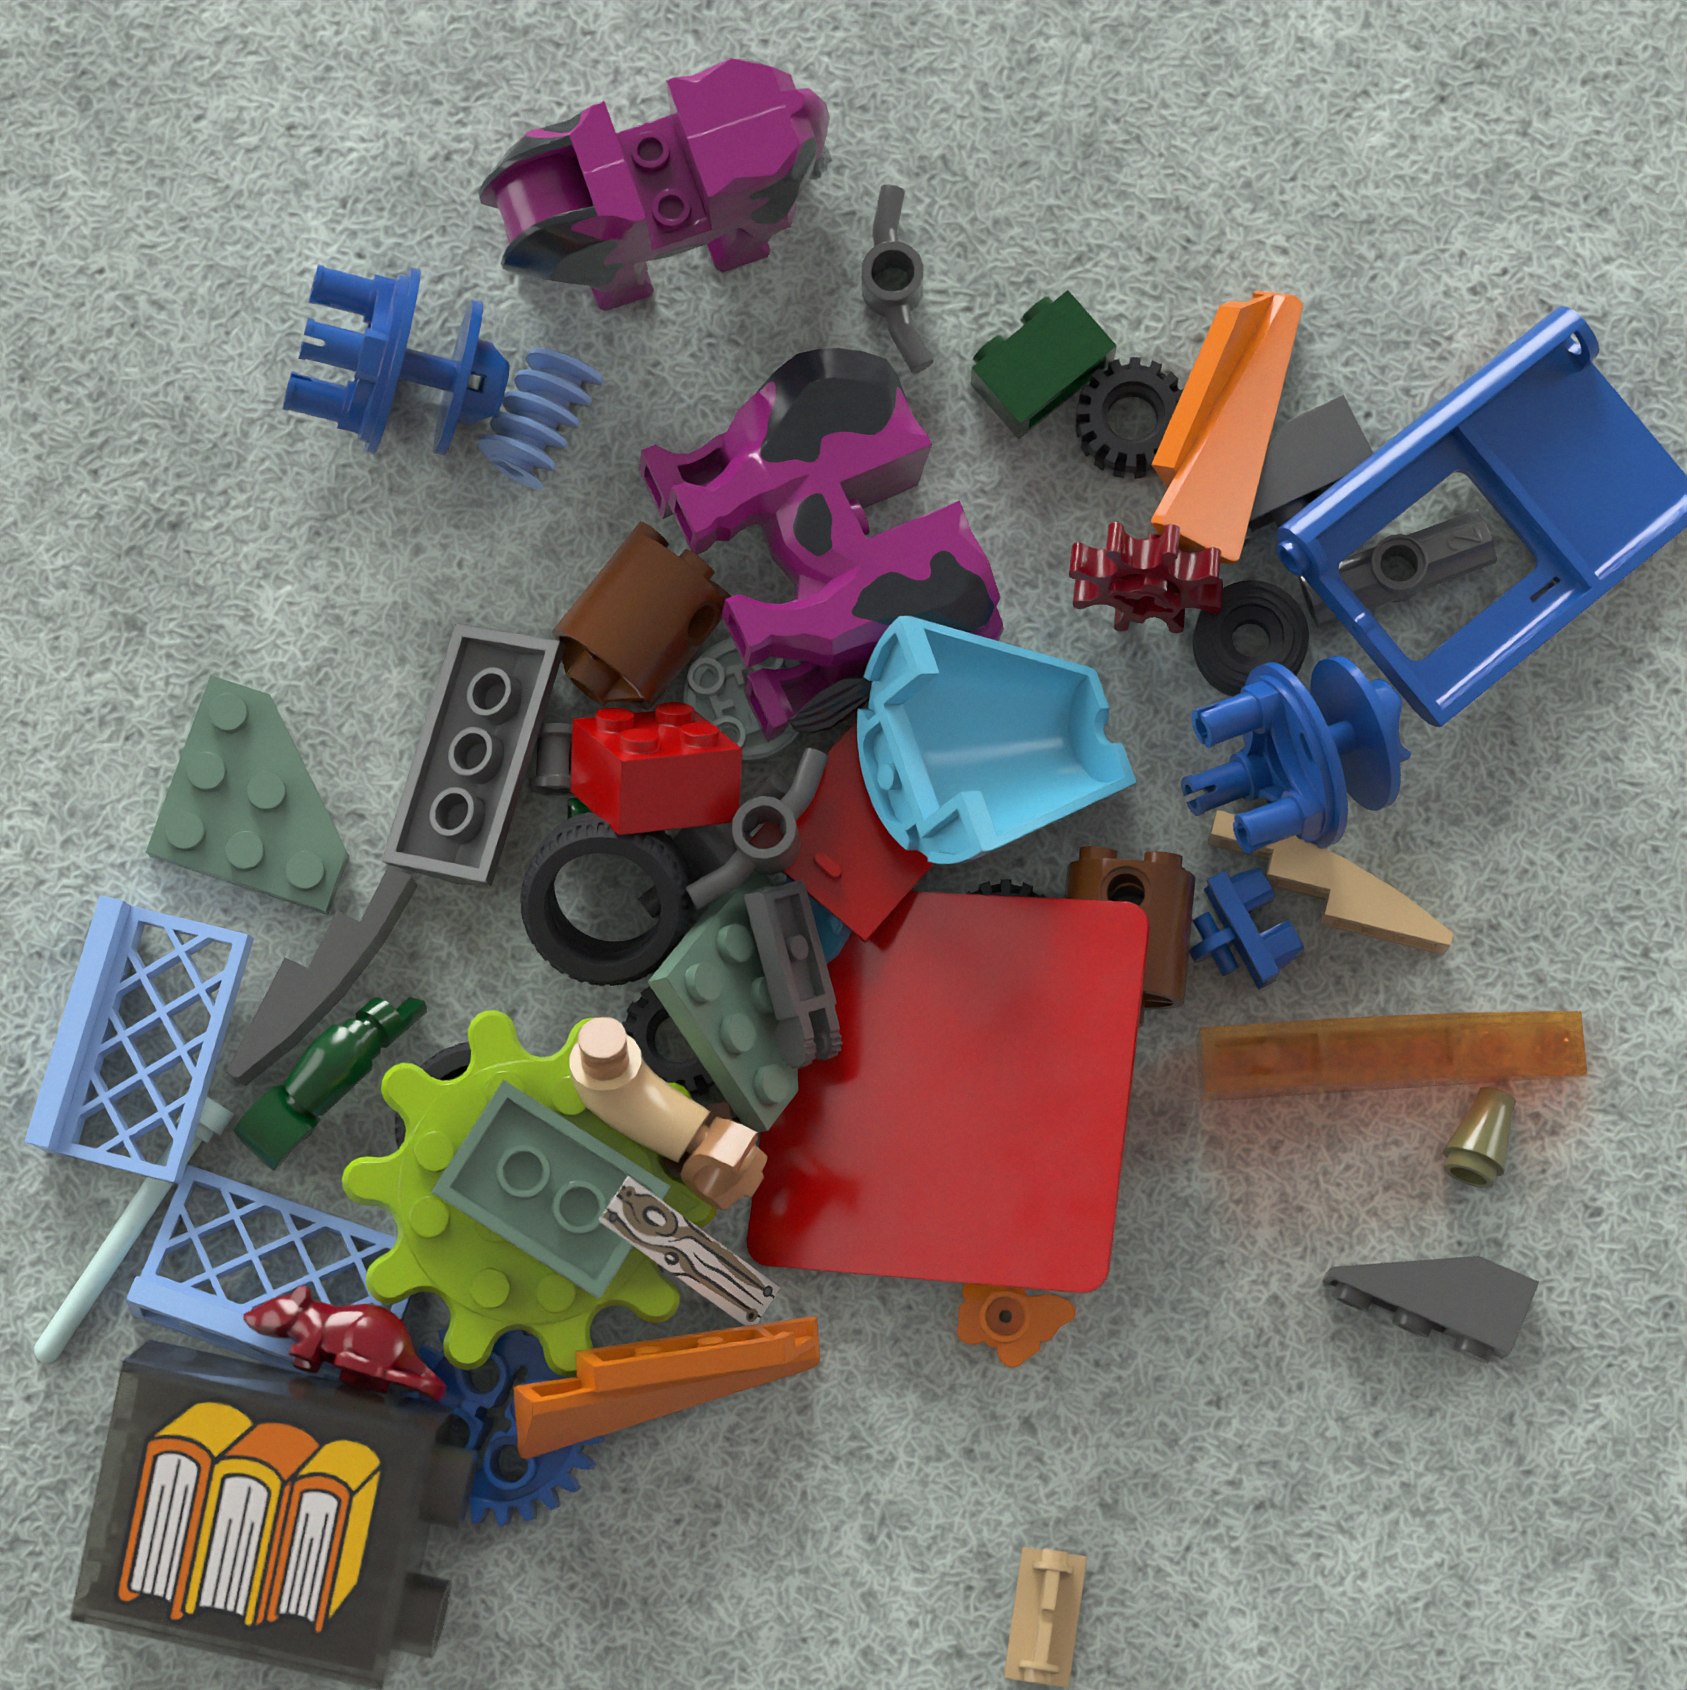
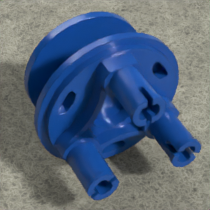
(382, 358)
(1301, 752)

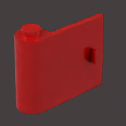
(848, 839)

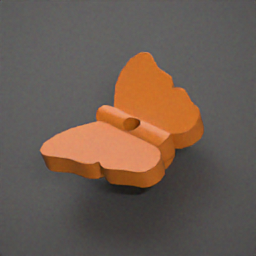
(1032, 1320)

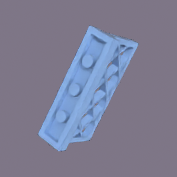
(88, 1026)
(214, 1317)

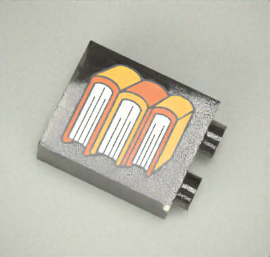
(271, 1515)

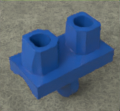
(1233, 902)

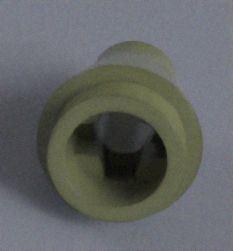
(1480, 1142)

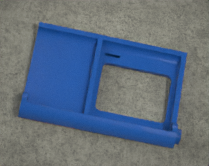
(1557, 465)

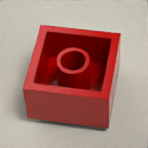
(655, 769)

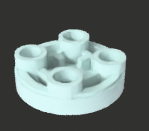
(720, 698)

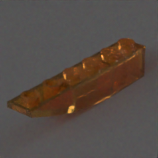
(1387, 1053)

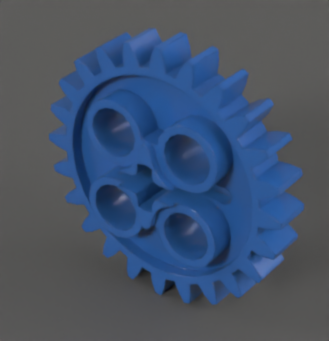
(544, 1471)

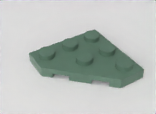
(248, 804)
(724, 1010)

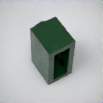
(1041, 362)

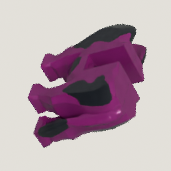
(712, 173)
(803, 465)

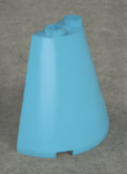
(980, 740)

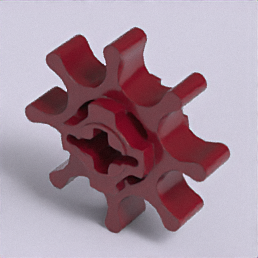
(1146, 578)

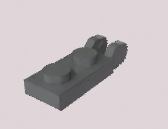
(795, 973)

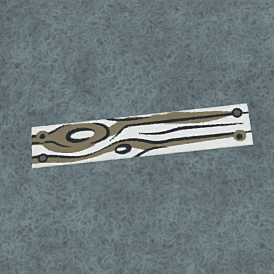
(689, 1253)

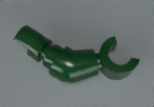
(323, 1078)

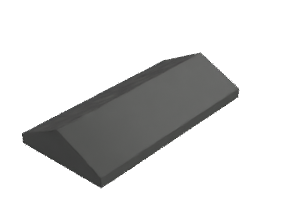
(473, 754)

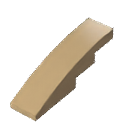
(1351, 895)

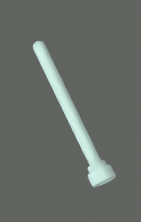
(119, 1241)

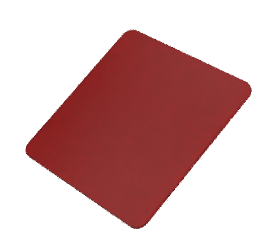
(969, 1099)

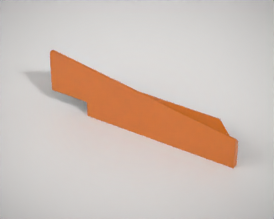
(1225, 423)
(656, 1378)

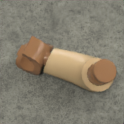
(649, 1111)

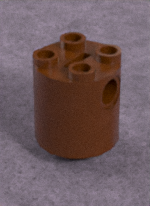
(639, 621)
(1167, 902)

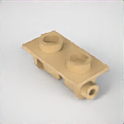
(1045, 1617)

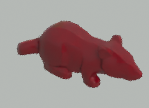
(358, 1338)

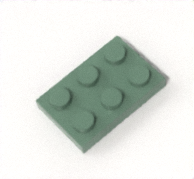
(543, 1187)

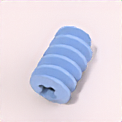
(536, 413)

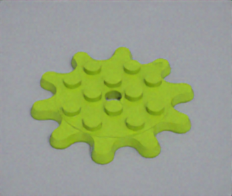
(476, 1272)

